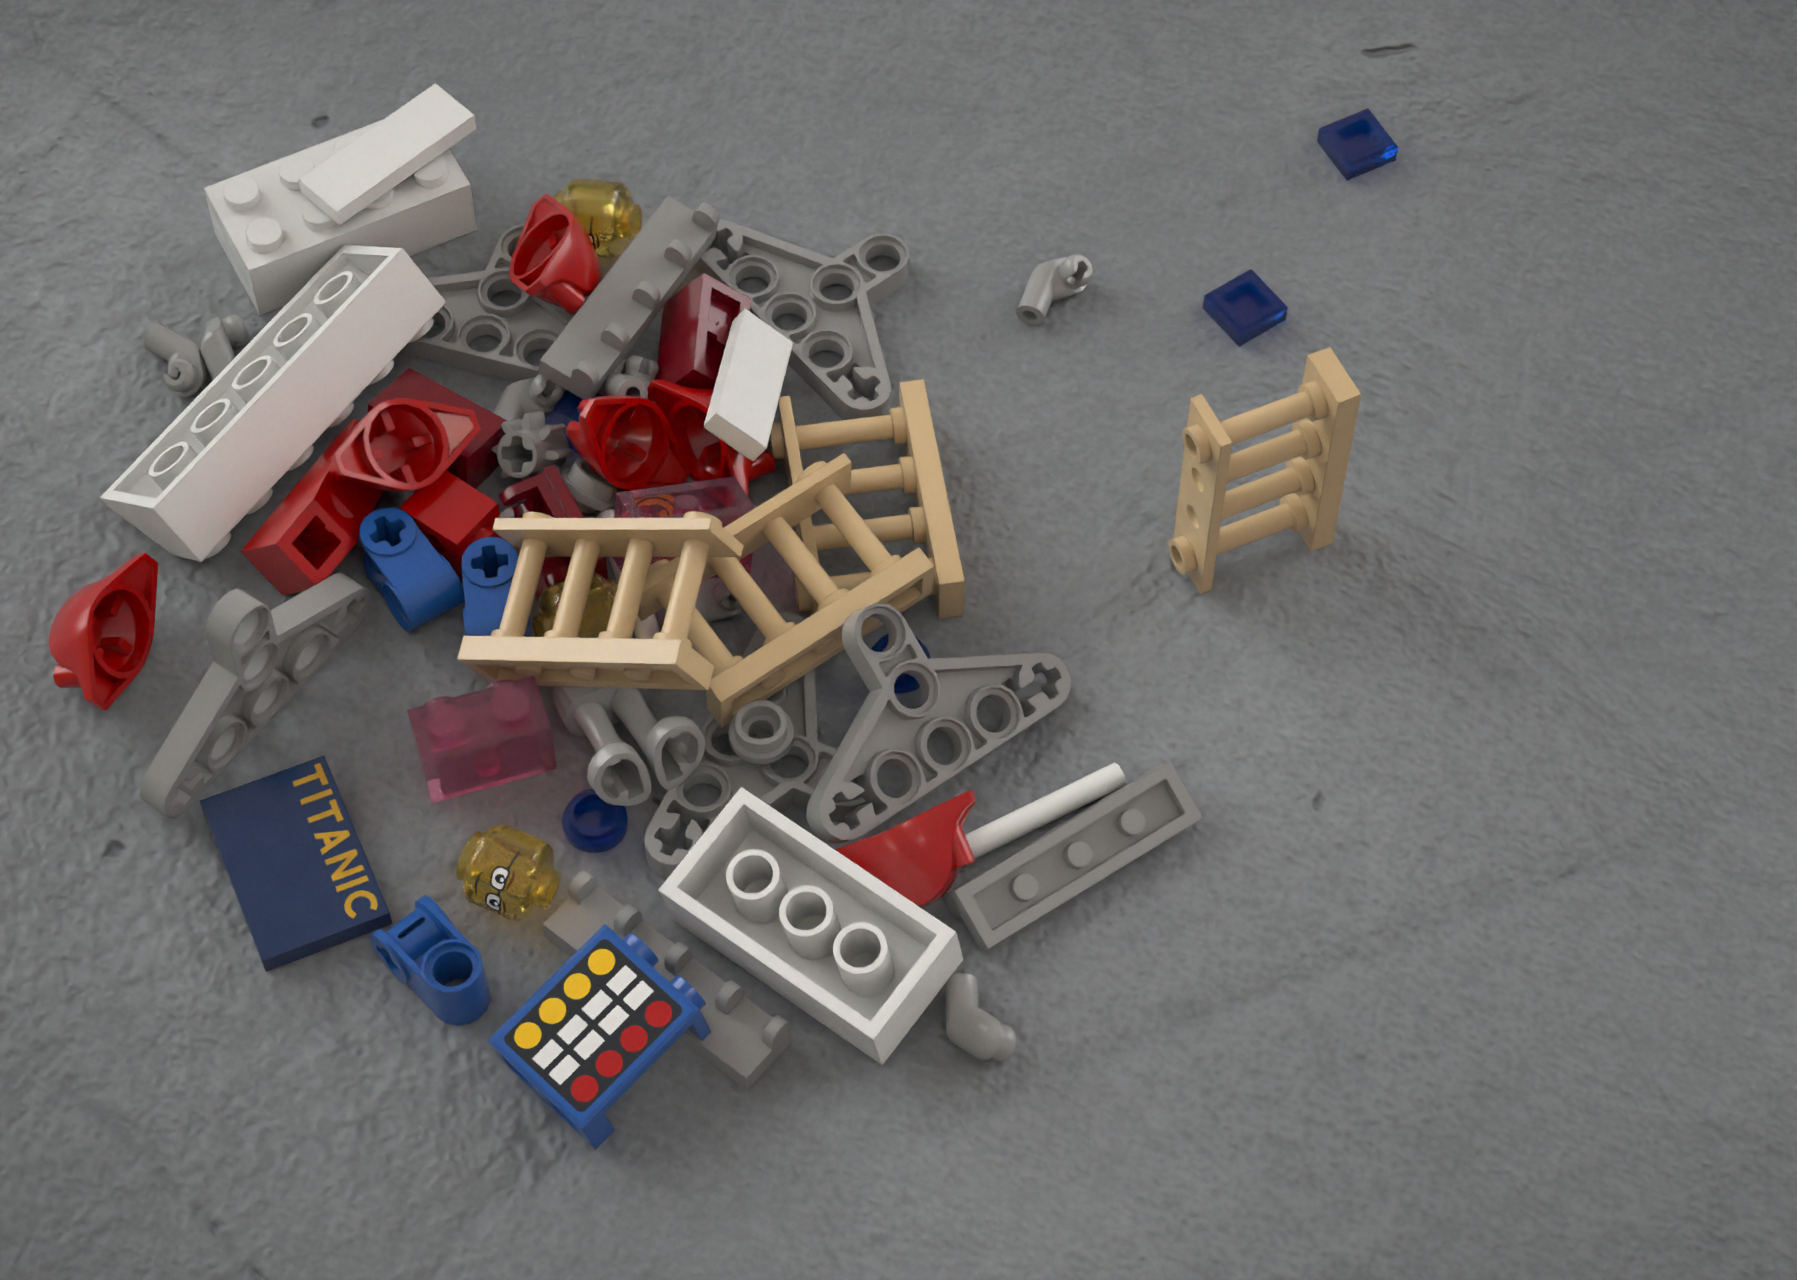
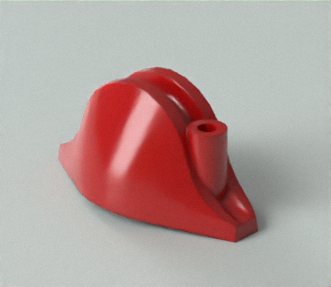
(555, 257)
(628, 442)
(404, 444)
(703, 451)
(106, 632)
(920, 854)

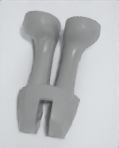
(616, 770)

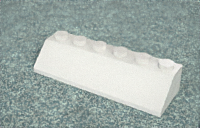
(275, 400)

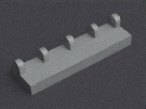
(629, 297)
(1073, 856)
(742, 1035)

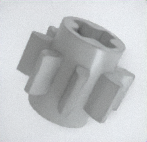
(531, 446)

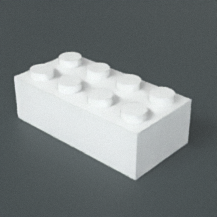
(284, 239)
(812, 925)

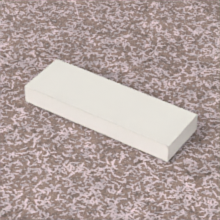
(387, 154)
(748, 385)

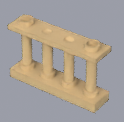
(917, 473)
(1308, 486)
(788, 647)
(614, 656)

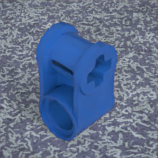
(407, 569)
(486, 595)
(427, 955)

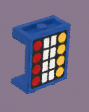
(597, 1029)

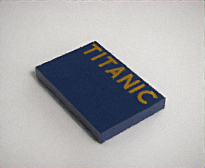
(295, 863)

